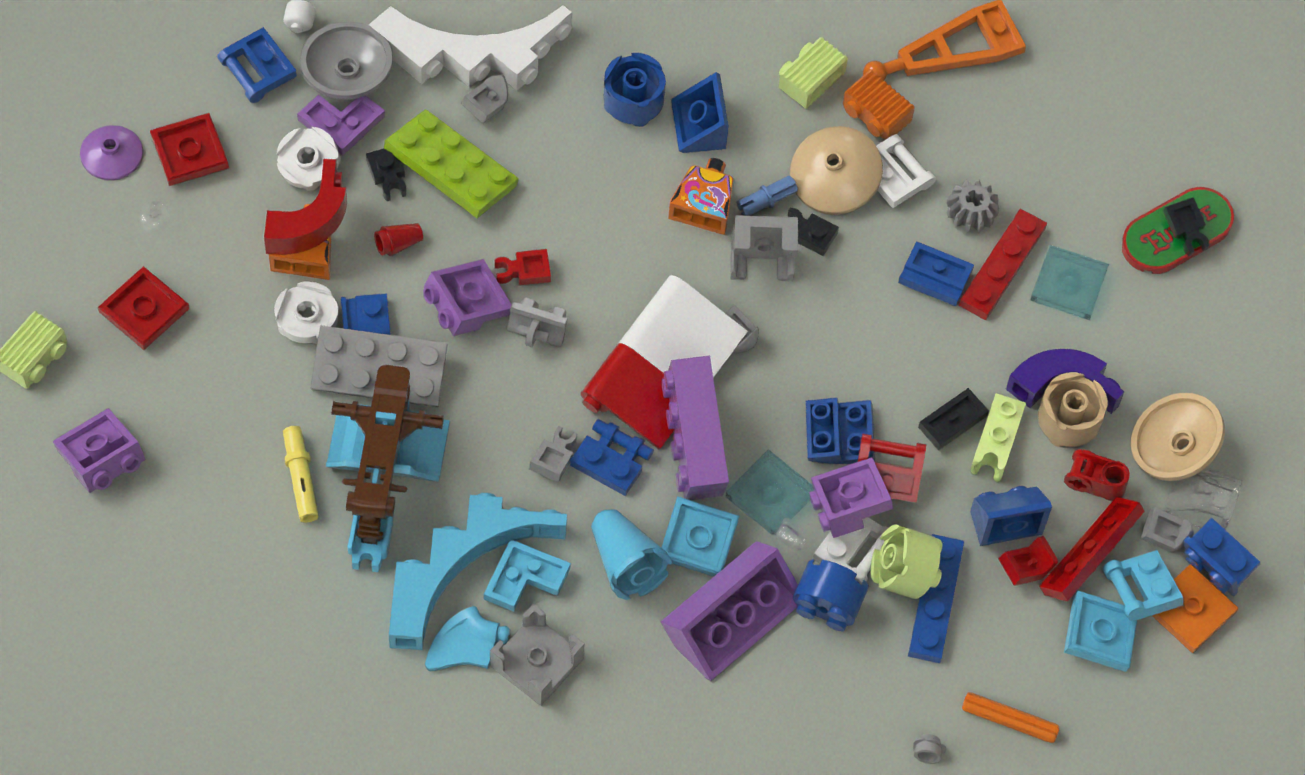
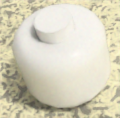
(299, 16)

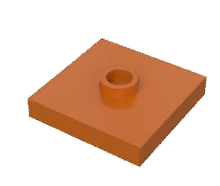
(1202, 613)

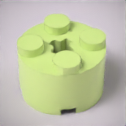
(907, 562)

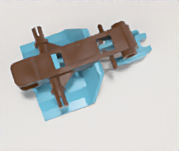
(387, 442)

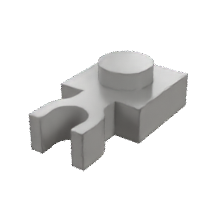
(553, 458)

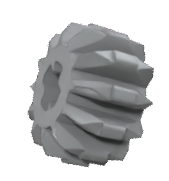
(973, 206)

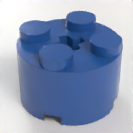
(634, 89)
(830, 594)

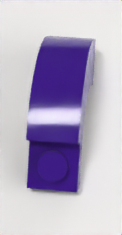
(1035, 374)

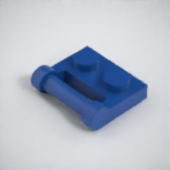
(265, 59)

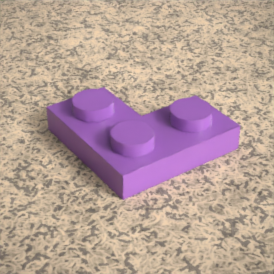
(344, 126)

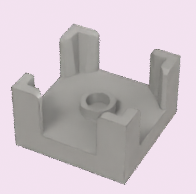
(767, 239)
(537, 657)

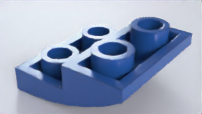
(837, 430)

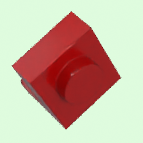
(1029, 562)

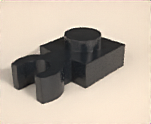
(387, 170)
(1186, 221)
(815, 232)

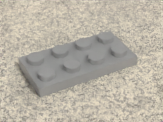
(350, 360)

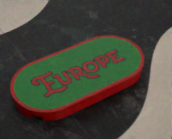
(1151, 244)

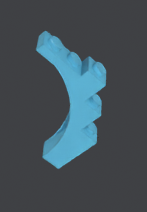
(488, 527)

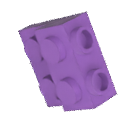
(466, 296)
(100, 451)
(849, 496)

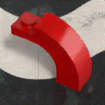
(306, 228)

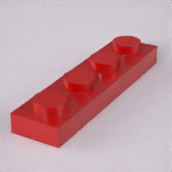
(1002, 264)
(1092, 549)

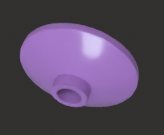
(115, 162)

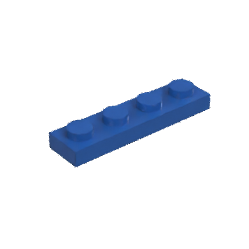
(936, 605)

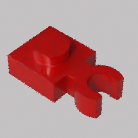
(529, 267)

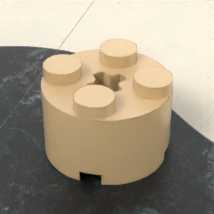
(1072, 410)

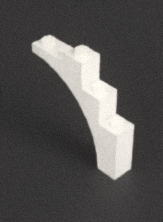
(471, 57)

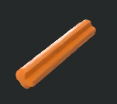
(1010, 717)

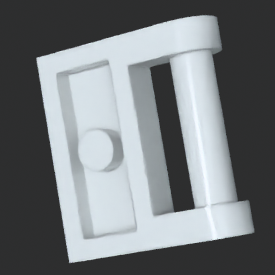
(895, 183)
(845, 547)

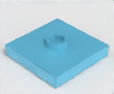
(699, 536)
(1100, 631)

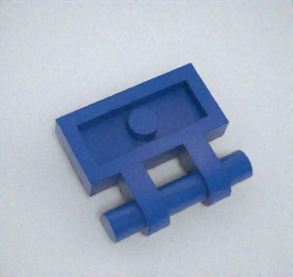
(606, 464)

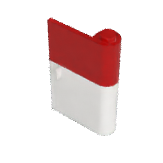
(671, 327)

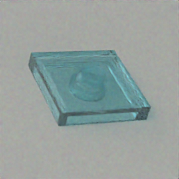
(1069, 282)
(770, 492)

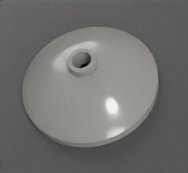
(344, 49)

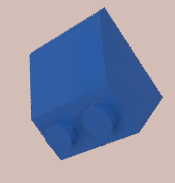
(1010, 515)

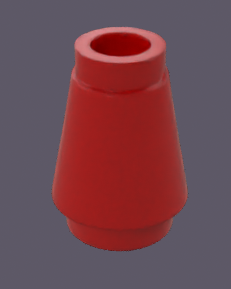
(396, 238)

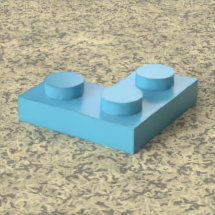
(524, 566)

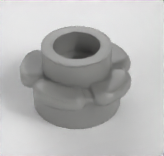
(928, 749)

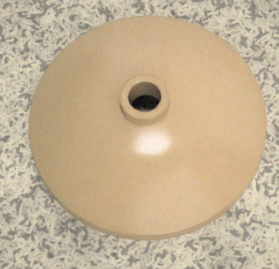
(841, 186)
(1168, 427)

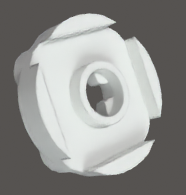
(305, 141)
(306, 294)

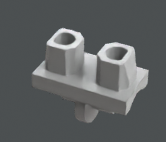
(536, 323)

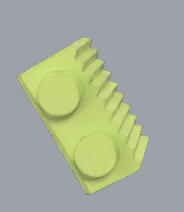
(812, 72)
(32, 350)

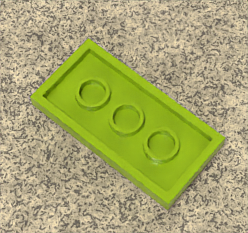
(451, 163)

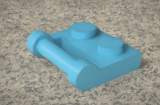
(1152, 581)

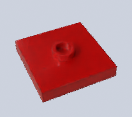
(189, 149)
(143, 308)

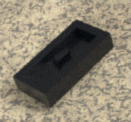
(953, 418)

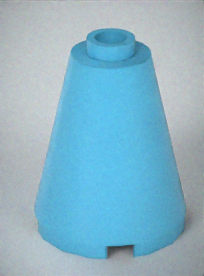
(628, 555)

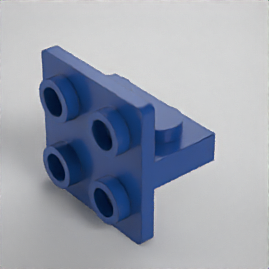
(1220, 556)

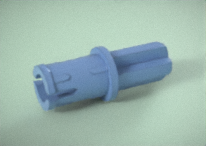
(767, 196)

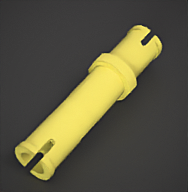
(298, 463)

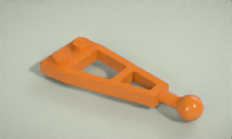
(995, 26)

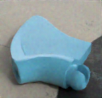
(465, 641)

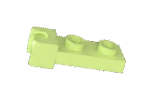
(998, 435)

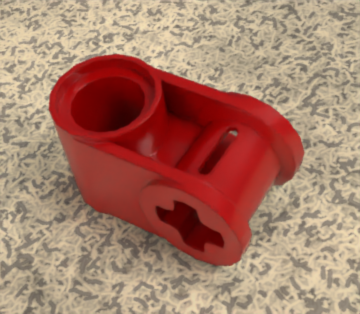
(1095, 475)

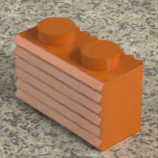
(878, 106)

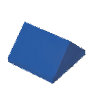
(701, 116)

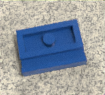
(936, 273)
(366, 313)

